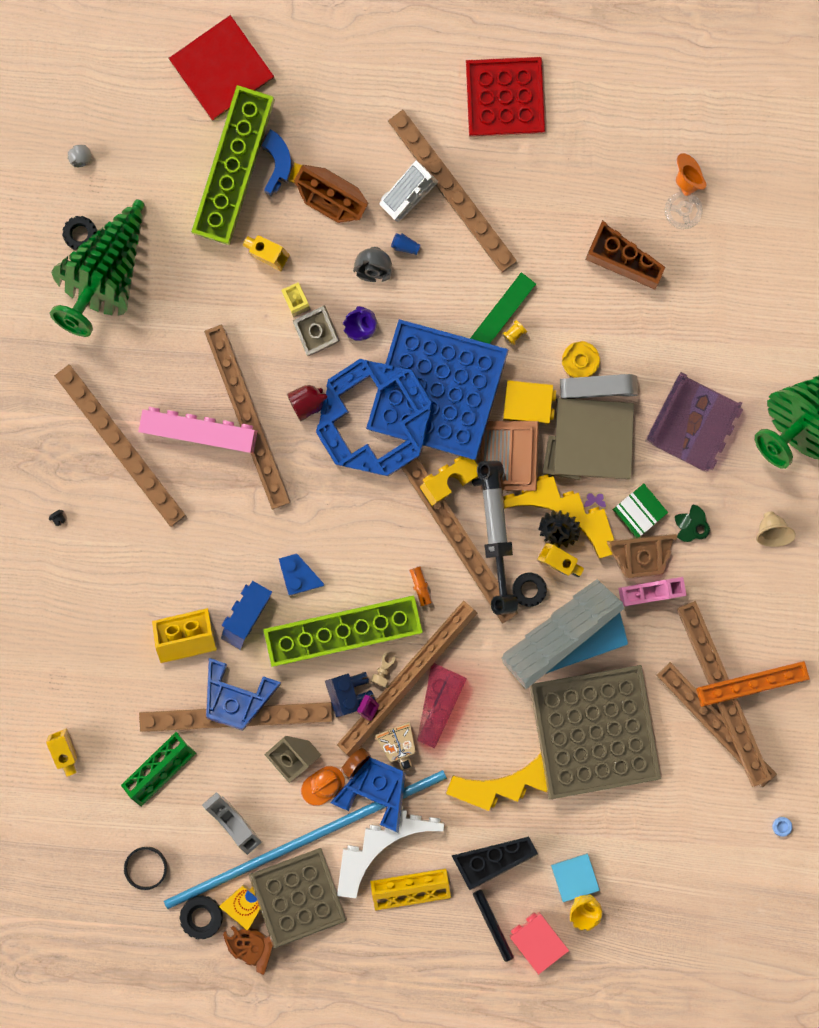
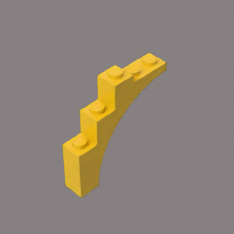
(594, 524)
(483, 792)

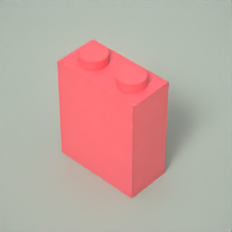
(538, 942)

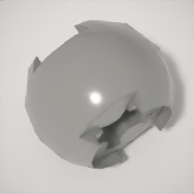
(79, 155)

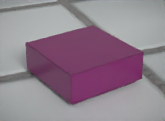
(368, 708)

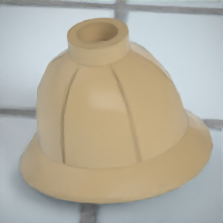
(774, 531)

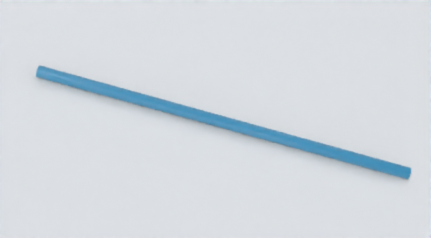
(297, 843)

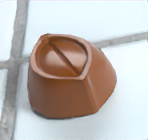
(355, 762)

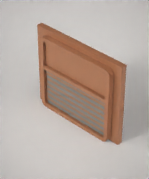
(516, 448)

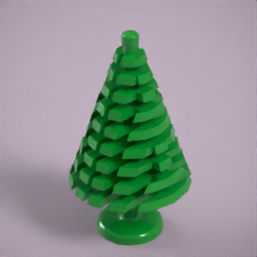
(99, 271)
(797, 417)

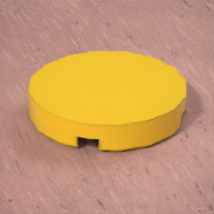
(580, 359)

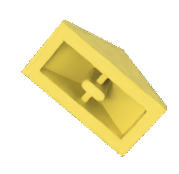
(295, 299)

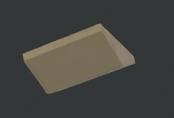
(316, 330)

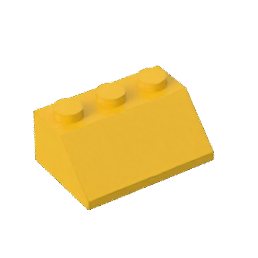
(184, 635)

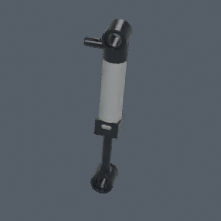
(490, 479)

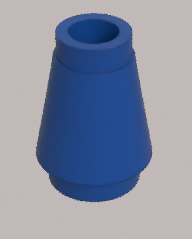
(404, 244)

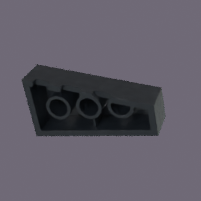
(491, 861)

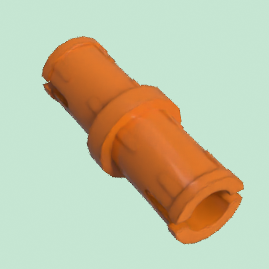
(420, 586)

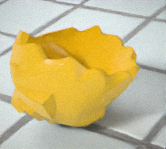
(585, 912)

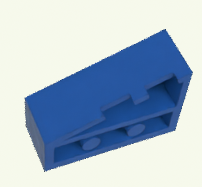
(245, 614)

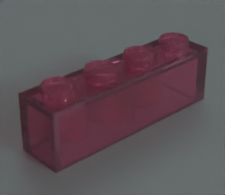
(440, 698)

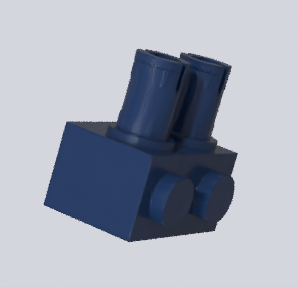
(343, 695)

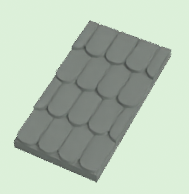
(574, 633)

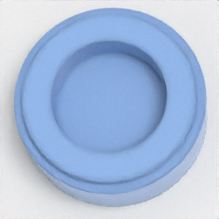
(782, 826)

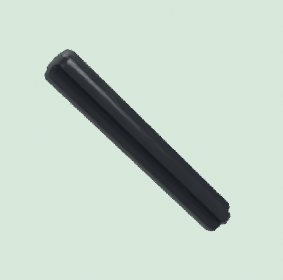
(493, 925)

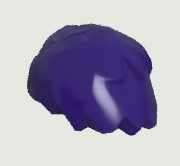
(360, 324)

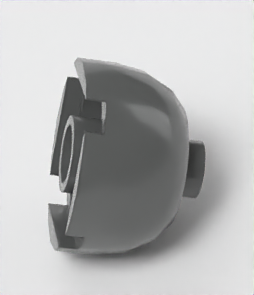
(373, 264)

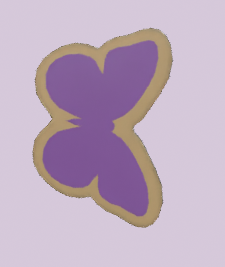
(595, 499)

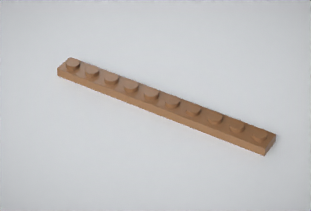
(452, 191)
(246, 415)
(120, 445)
(457, 537)
(408, 677)
(731, 709)
(266, 716)

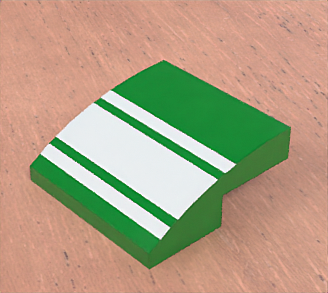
(640, 510)

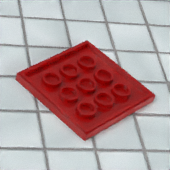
(219, 63)
(505, 96)

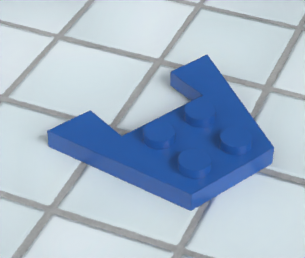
(232, 704)
(380, 784)

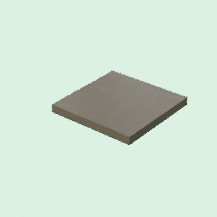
(593, 438)
(297, 897)

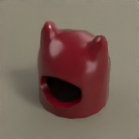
(306, 401)

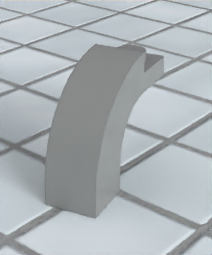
(232, 822)

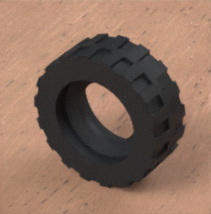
(186, 917)

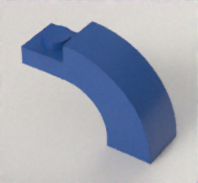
(278, 149)

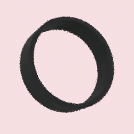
(126, 872)

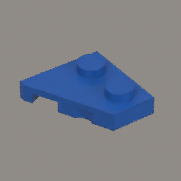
(298, 575)

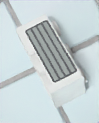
(408, 191)

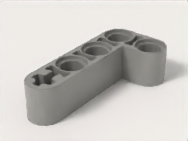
(599, 386)

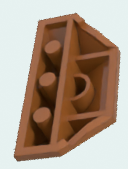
(330, 194)

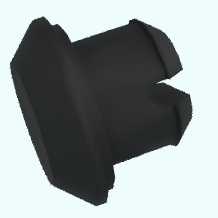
(57, 517)

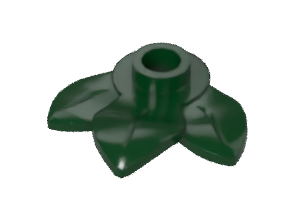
(689, 522)

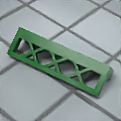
(160, 772)

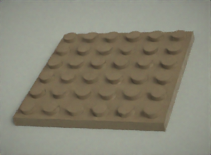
(595, 732)

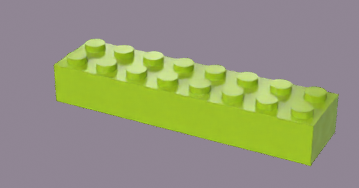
(233, 165)
(342, 631)

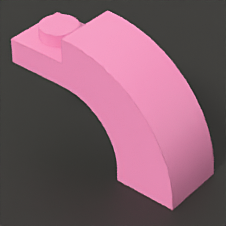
(652, 591)

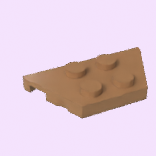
(642, 555)

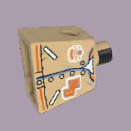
(398, 744)

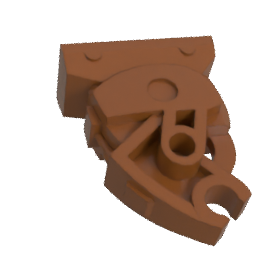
(251, 949)

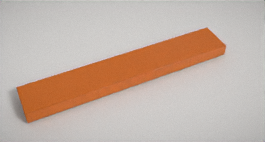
(752, 684)

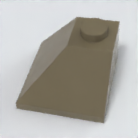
(292, 756)

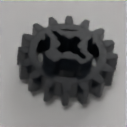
(559, 528)

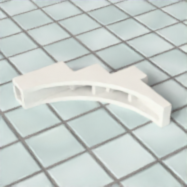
(375, 840)

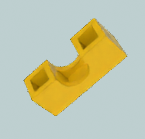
(436, 487)

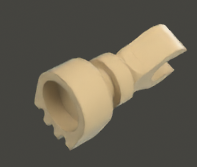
(382, 672)

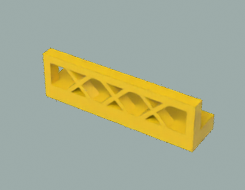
(410, 886)

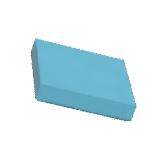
(575, 877)

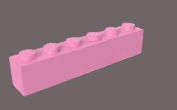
(198, 431)

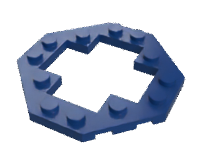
(414, 425)

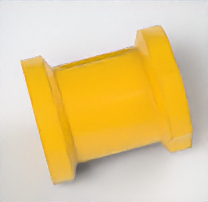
(514, 332)

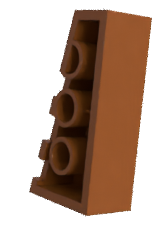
(624, 257)

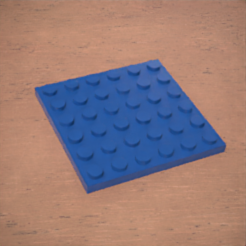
(458, 378)

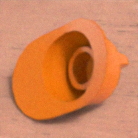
(689, 175)
(322, 785)

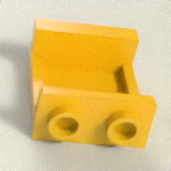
(529, 402)

